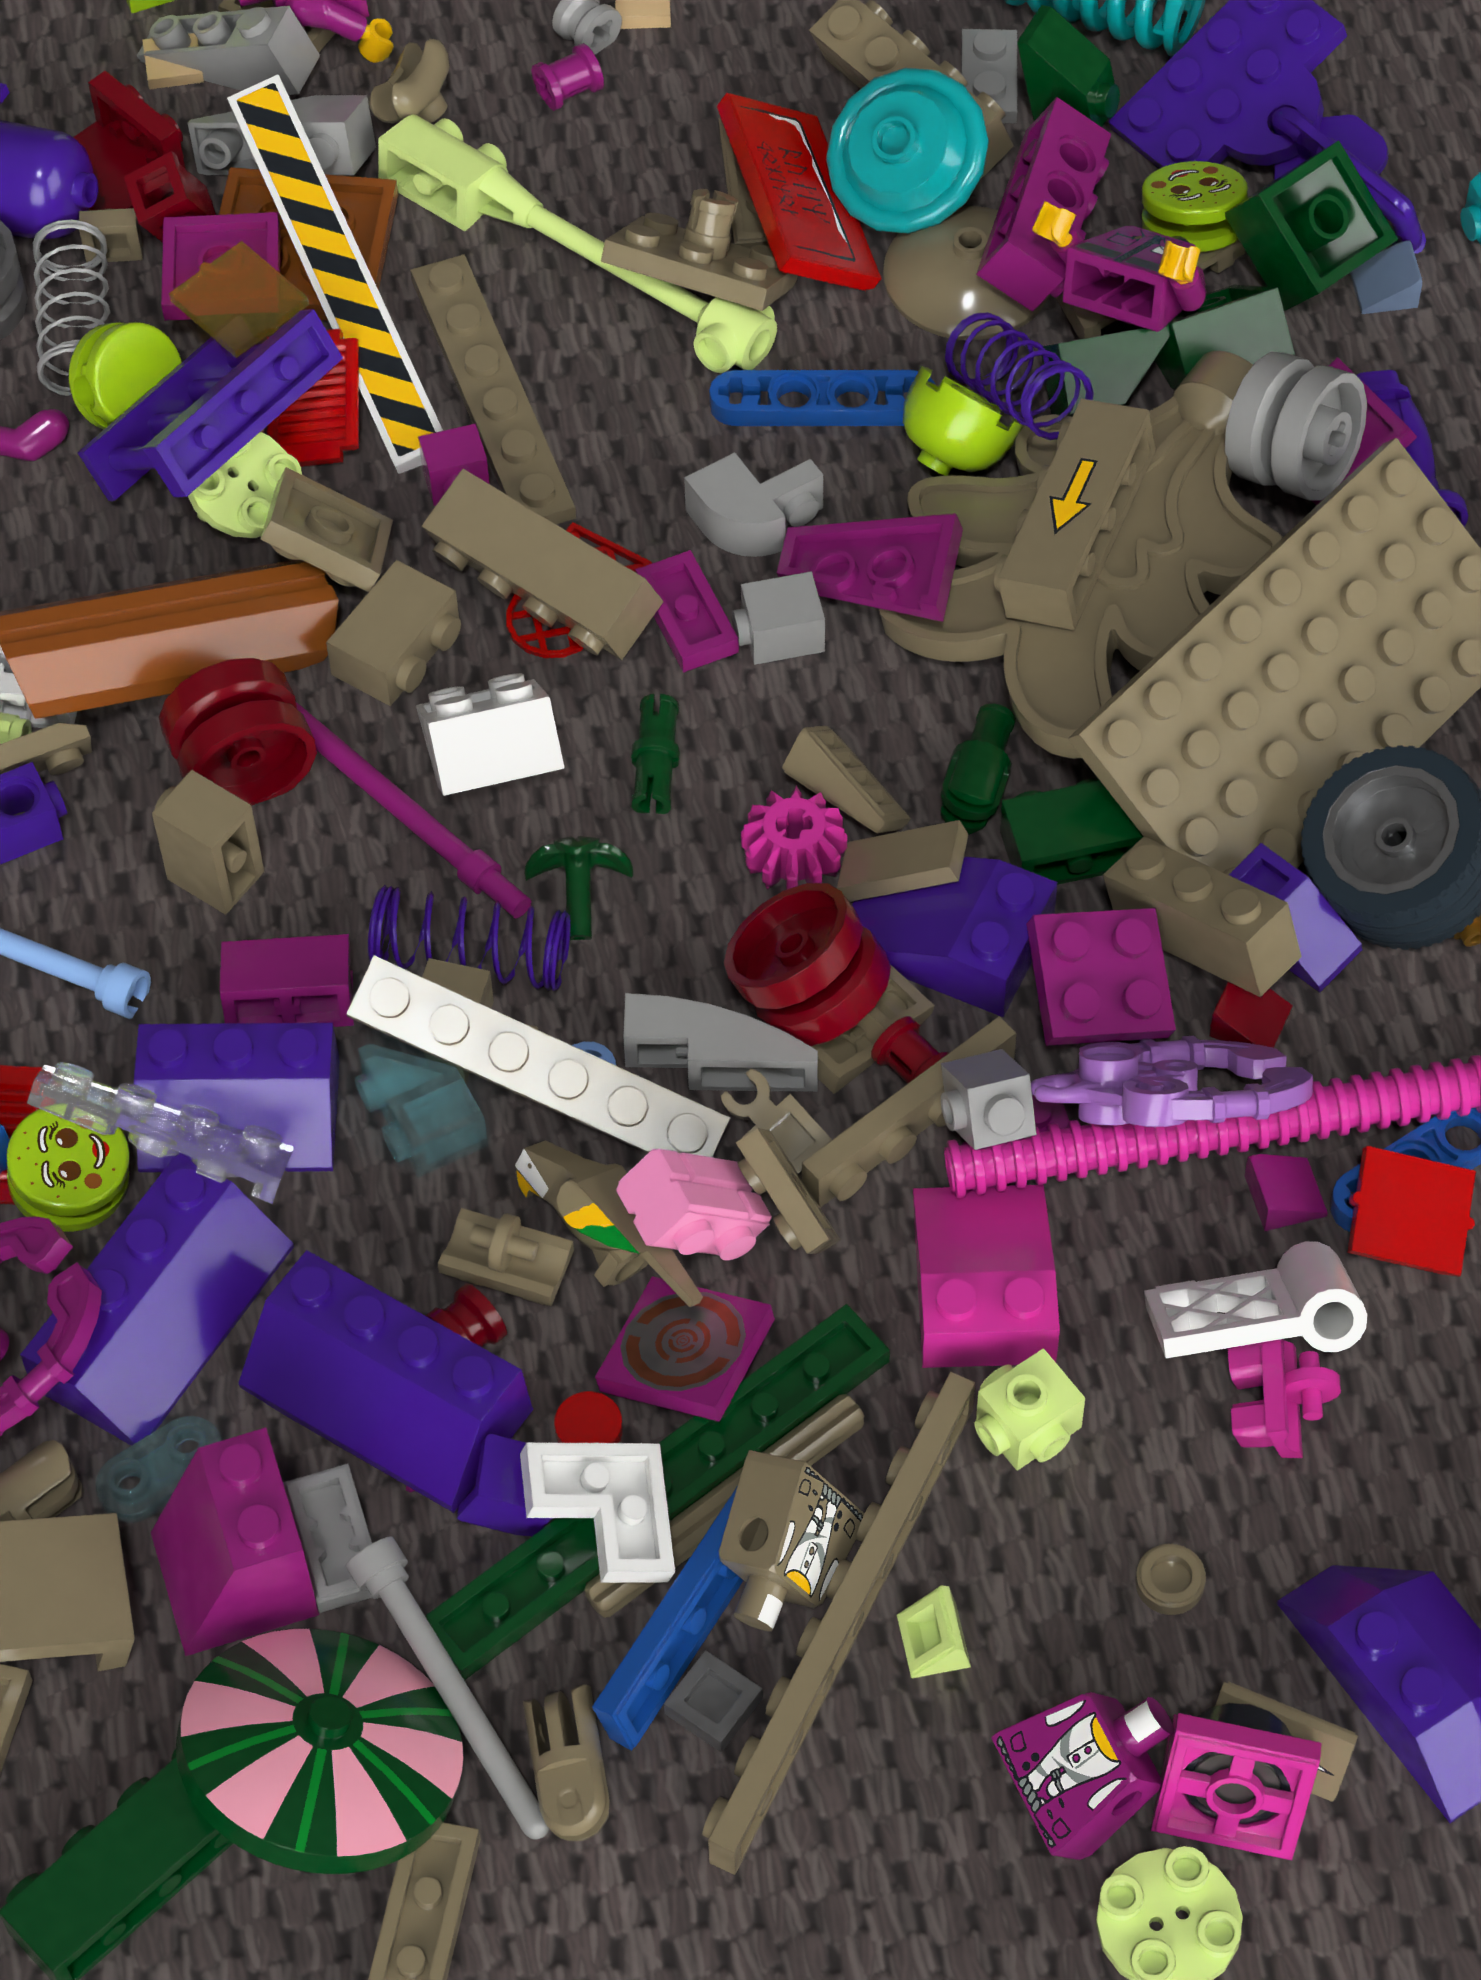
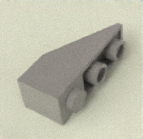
(238, 46)
(334, 124)

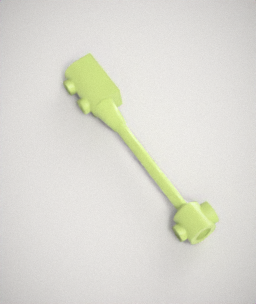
(466, 182)

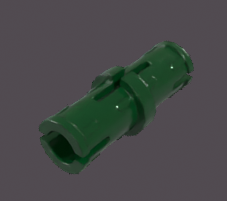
(655, 754)

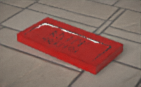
(792, 193)

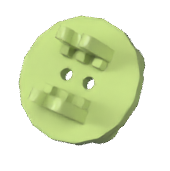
(225, 496)
(1152, 1890)

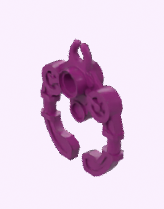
(72, 1299)

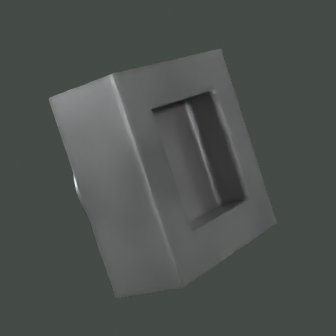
(713, 1701)

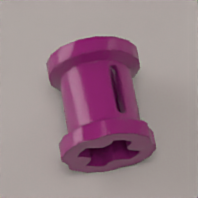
(568, 76)

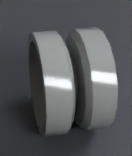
(1295, 425)

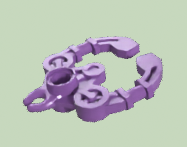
(1159, 1082)

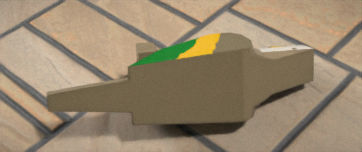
(594, 1213)

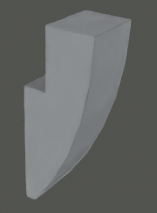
(714, 1045)

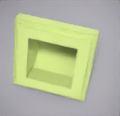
(933, 1635)

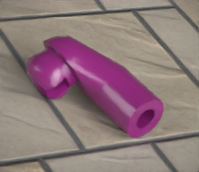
(34, 436)

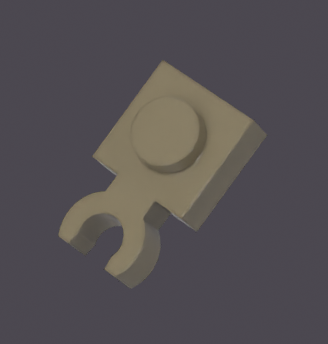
(788, 1121)

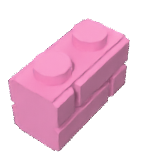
(693, 1204)

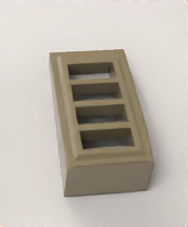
(830, 767)

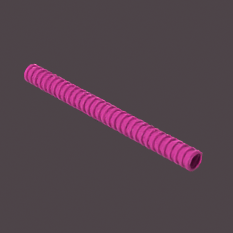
(1329, 1109)

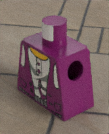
(1084, 1768)

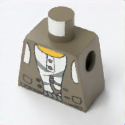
(785, 1536)

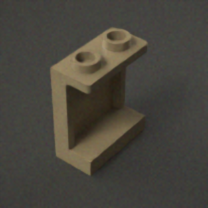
(64, 1590)

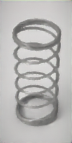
(41, 264)

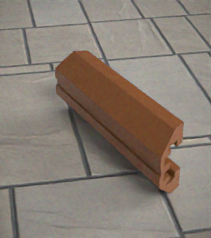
(159, 634)

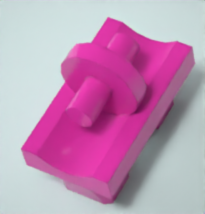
(1285, 1387)

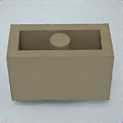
(394, 633)
(208, 841)

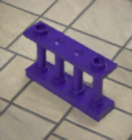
(209, 409)

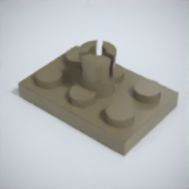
(700, 254)

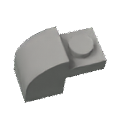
(749, 515)

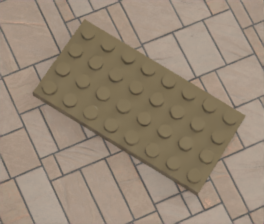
(1319, 652)

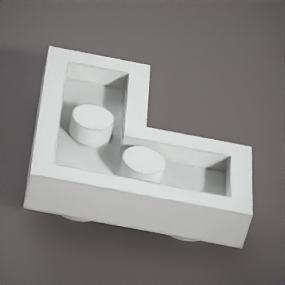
(615, 1486)

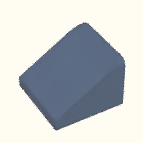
(1388, 280)

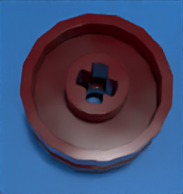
(239, 729)
(808, 963)

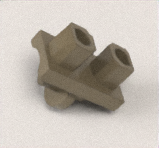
(506, 1256)

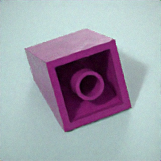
(232, 1546)

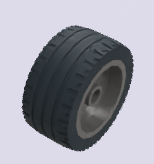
(1397, 846)

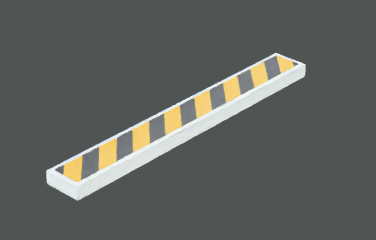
(336, 267)

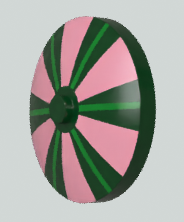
(319, 1751)

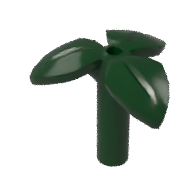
(578, 858)

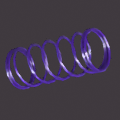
(1003, 366)
(556, 943)

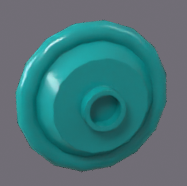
(907, 150)

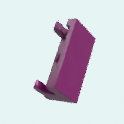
(287, 980)

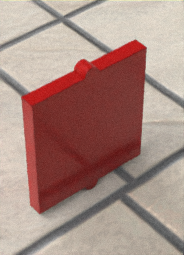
(1411, 1211)

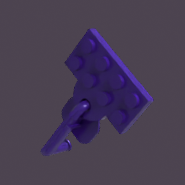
(1252, 77)

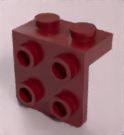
(124, 138)

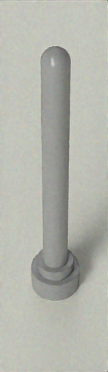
(382, 1573)

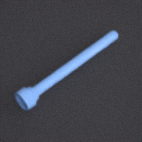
(111, 984)

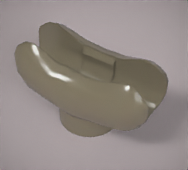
(413, 85)

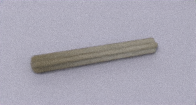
(805, 1442)

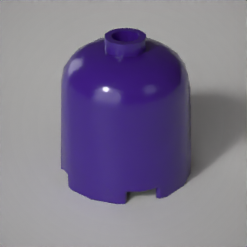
(42, 179)

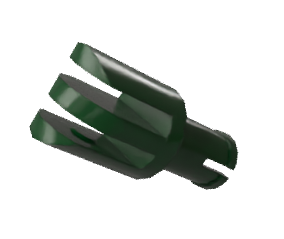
(979, 770)

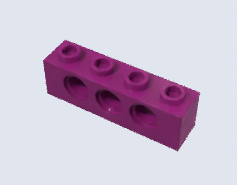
(1055, 164)

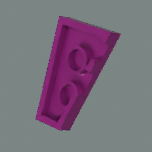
(879, 563)

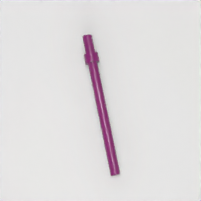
(474, 868)

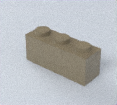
(1207, 915)

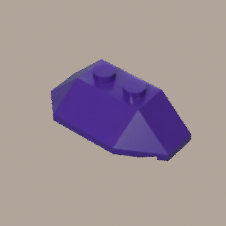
(1408, 1666)

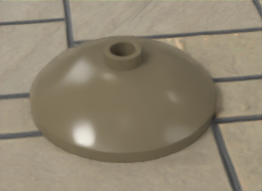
(935, 277)

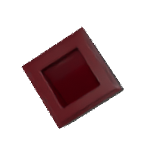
(1249, 1018)

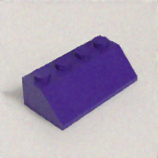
(169, 1298)
(381, 1380)

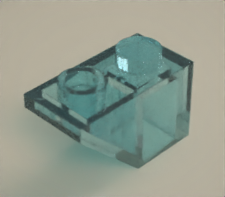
(425, 1106)

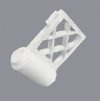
(1300, 1297)

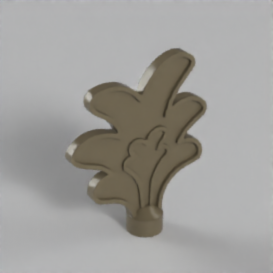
(1172, 547)

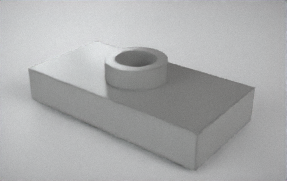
(330, 1533)

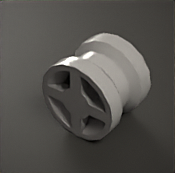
(587, 23)

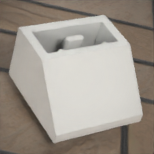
(490, 734)

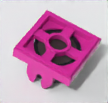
(1236, 1780)

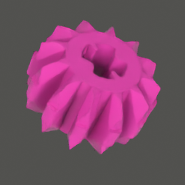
(793, 839)

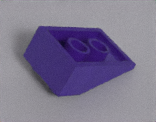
(965, 933)

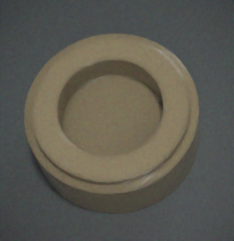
(1170, 1579)

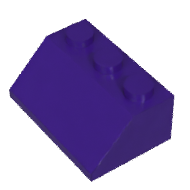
(248, 1076)

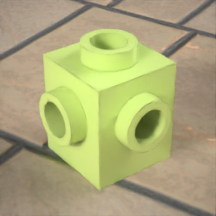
(1028, 1410)

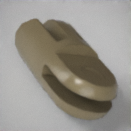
(39, 1484)
(566, 1774)

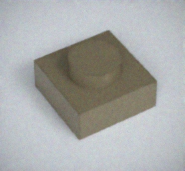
(121, 234)

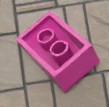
(985, 1276)

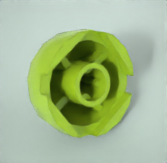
(955, 426)

